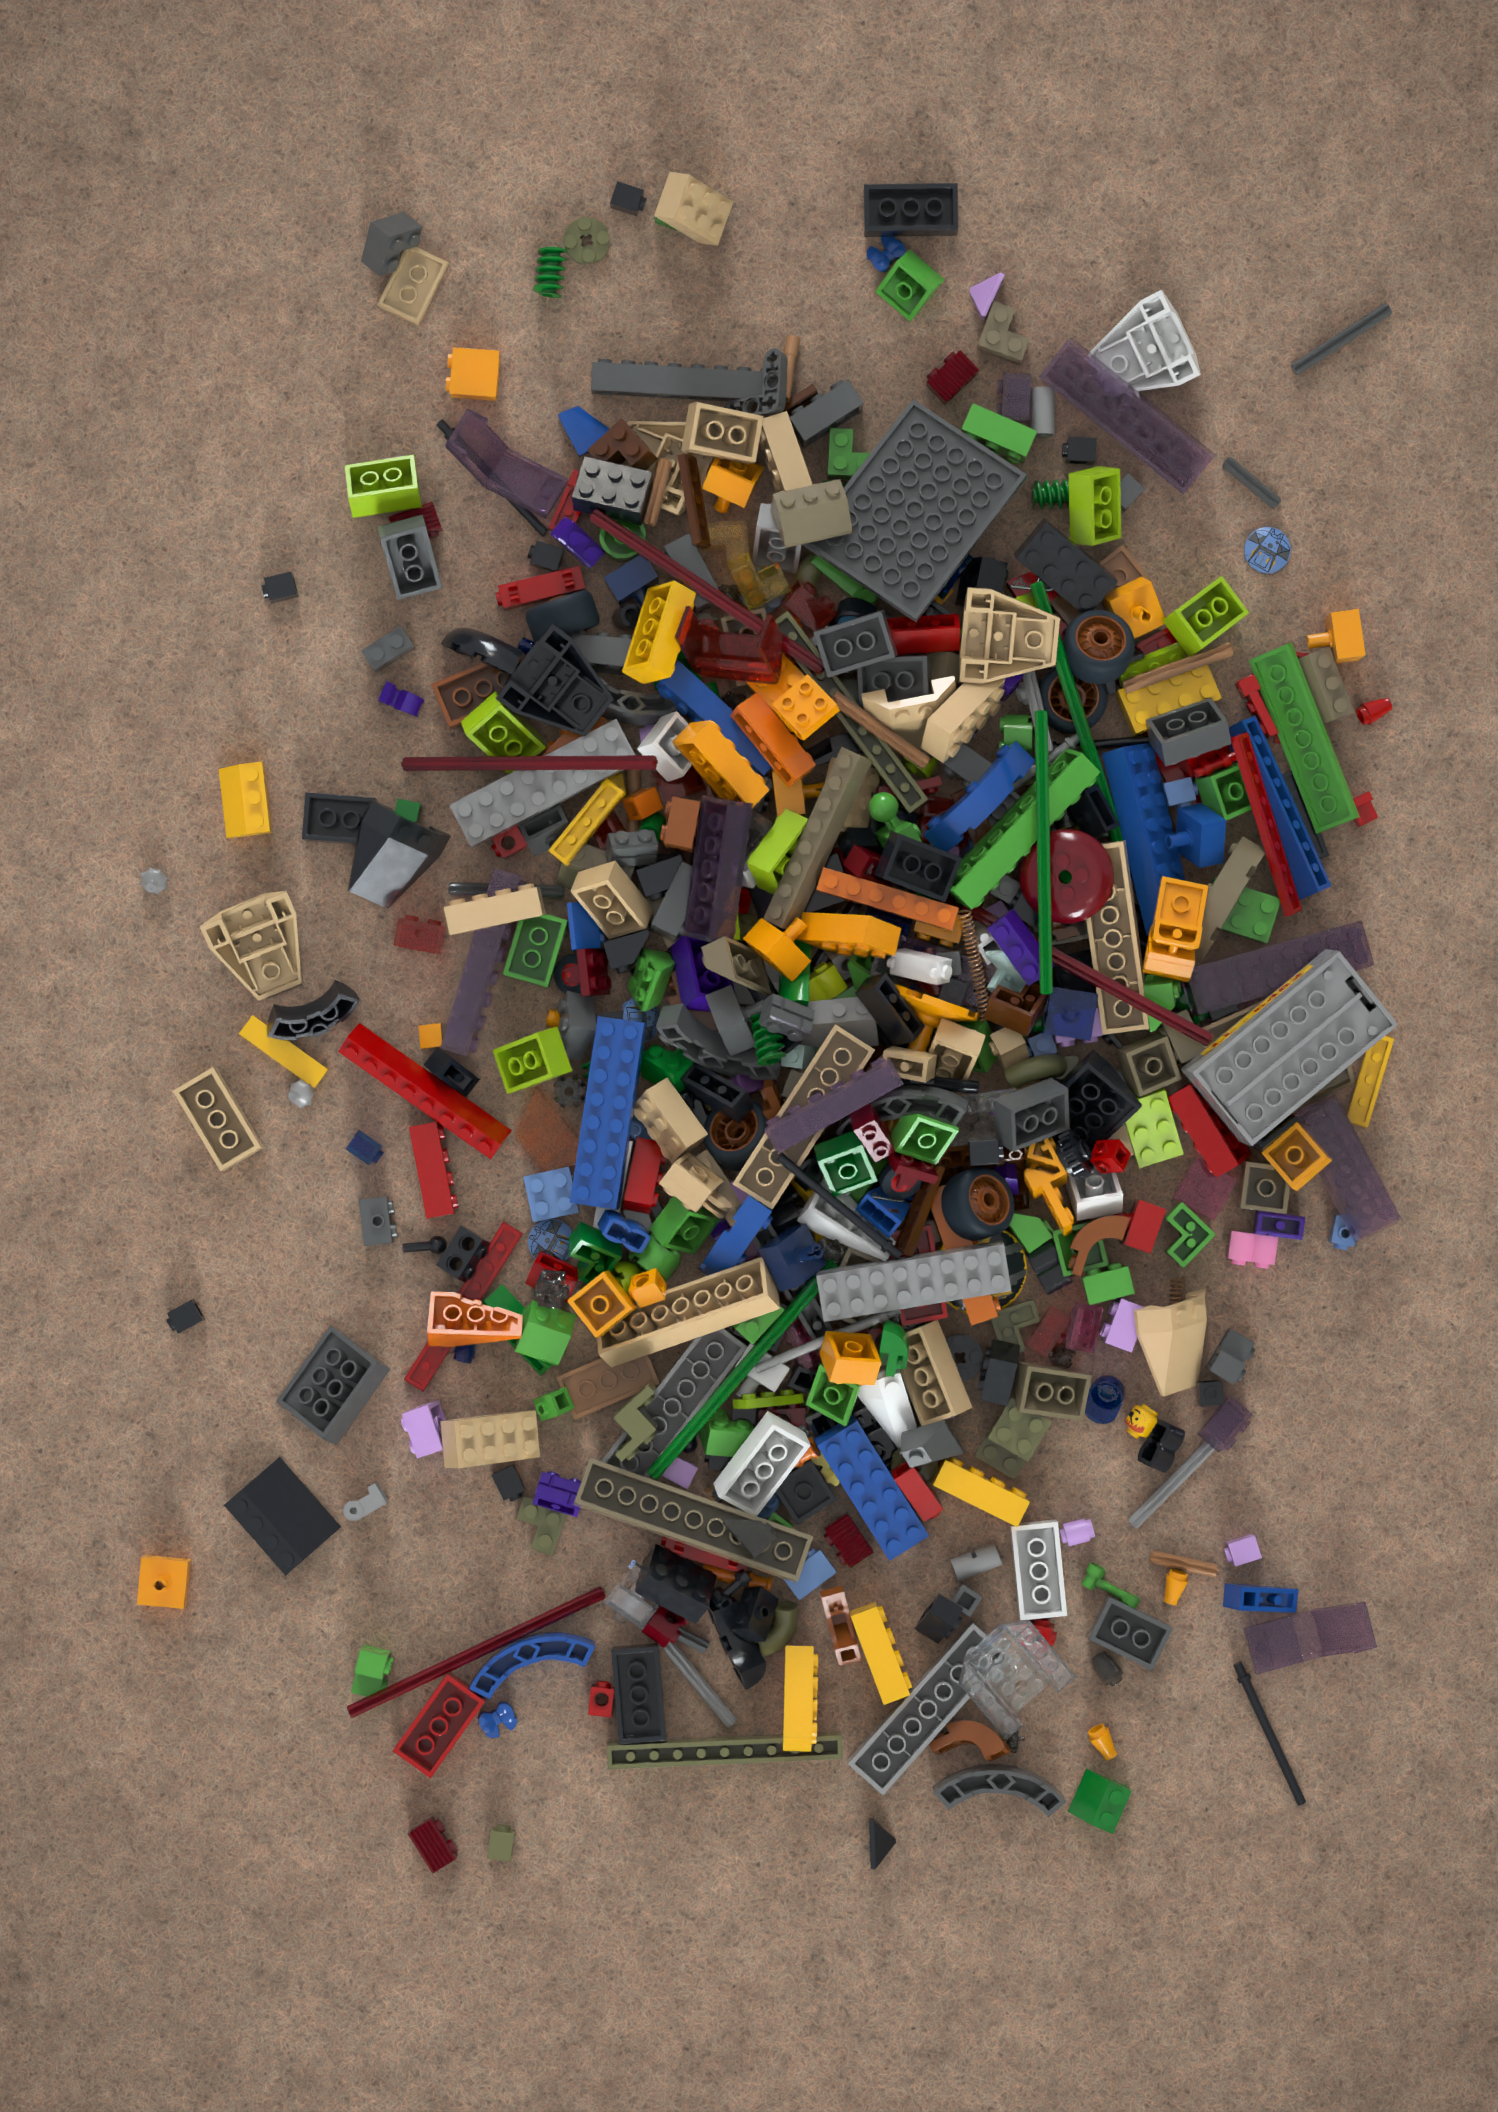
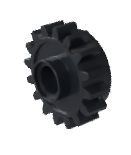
(1074, 1154)

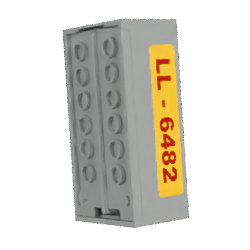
(1289, 1046)

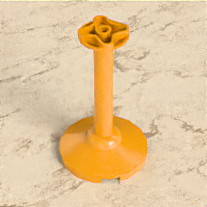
(930, 1012)

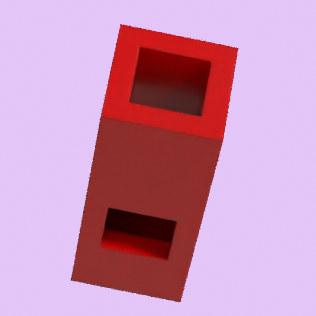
(917, 1491)

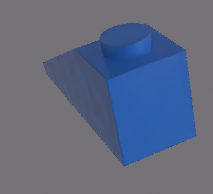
(1260, 1598)

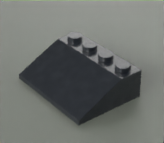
(1097, 1100)
(282, 1516)

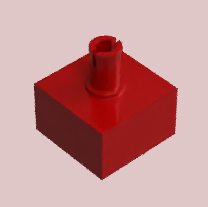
(1142, 1225)

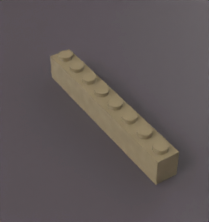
(818, 838)

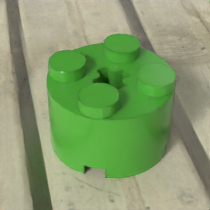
(618, 550)
(1017, 728)
(657, 1257)

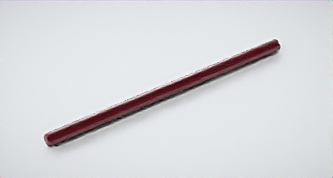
(700, 586)
(486, 763)
(1112, 987)
(475, 1652)

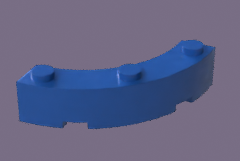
(980, 798)
(732, 1244)
(527, 1651)

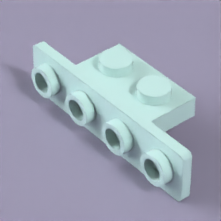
(1006, 973)

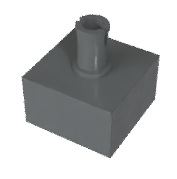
(733, 1019)

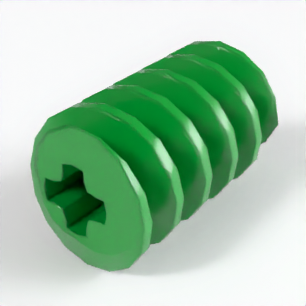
(549, 271)
(1050, 494)
(766, 1043)

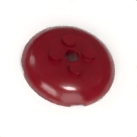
(1090, 872)

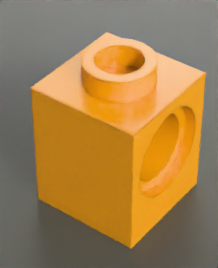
(647, 1288)

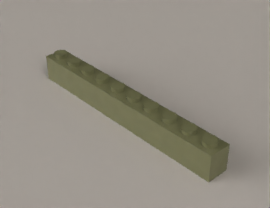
(882, 756)
(718, 1751)

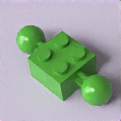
(884, 808)

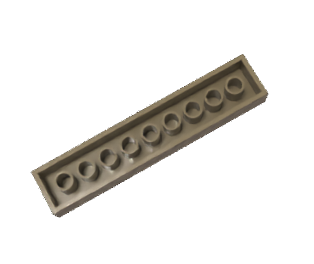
(686, 1518)

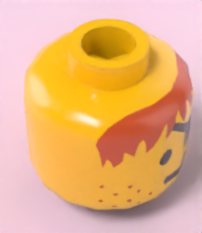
(1141, 1421)

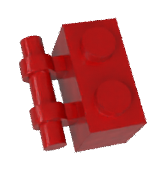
(1208, 762)

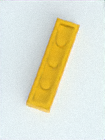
(587, 821)
(284, 1052)
(1369, 1082)

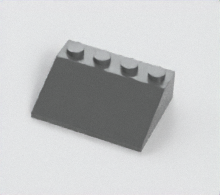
(333, 1385)

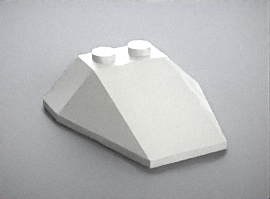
(1150, 346)

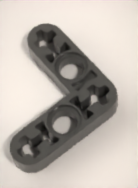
(769, 395)

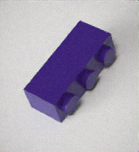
(1017, 945)

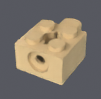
(695, 1186)

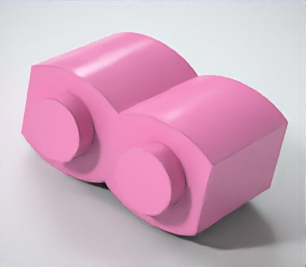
(1252, 1248)

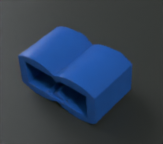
(623, 1231)

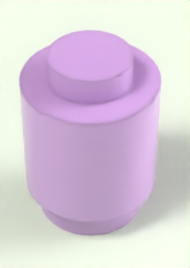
(1077, 1532)

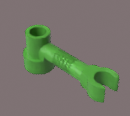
(1094, 1578)

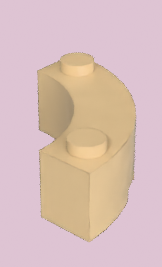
(1009, 1049)

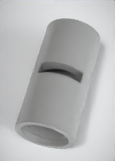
(1043, 411)
(976, 1562)

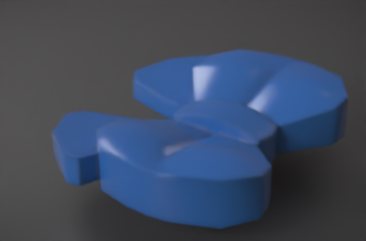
(893, 250)
(503, 1713)

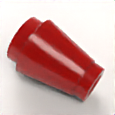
(1373, 710)

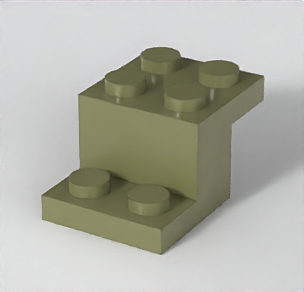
(636, 1422)
(1012, 1440)

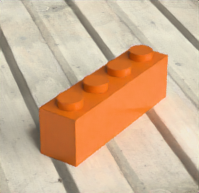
(773, 740)

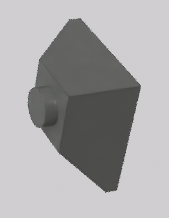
(929, 1444)

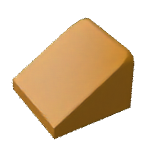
(430, 1035)

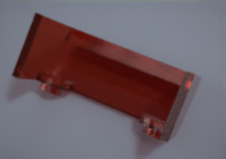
(731, 654)

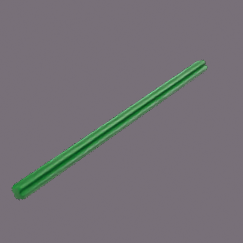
(1075, 706)
(1043, 852)
(736, 1376)

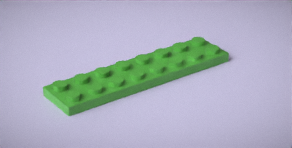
(1304, 738)

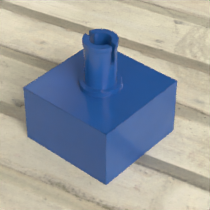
(1199, 835)

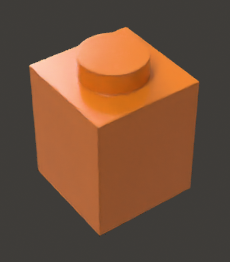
(642, 803)

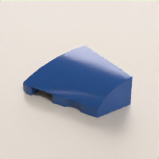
(581, 429)

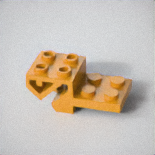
(797, 700)
(1175, 929)
(1047, 1179)

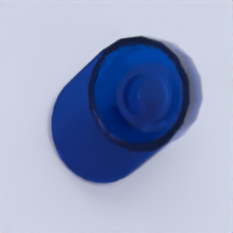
(1104, 1399)

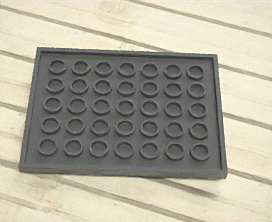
(918, 509)

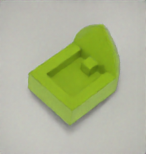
(924, 773)

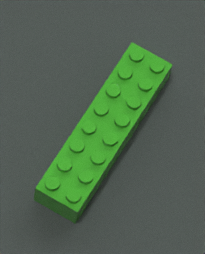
(1017, 829)

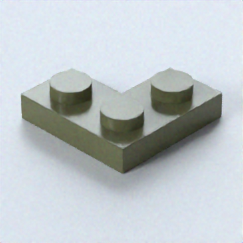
(1011, 1319)
(548, 1523)

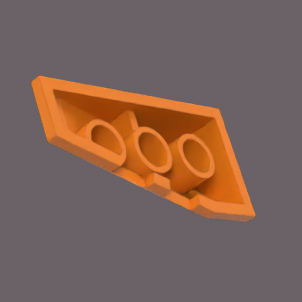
(463, 1322)

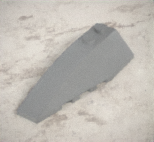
(844, 1012)

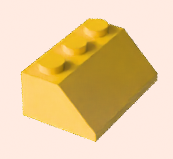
(245, 800)

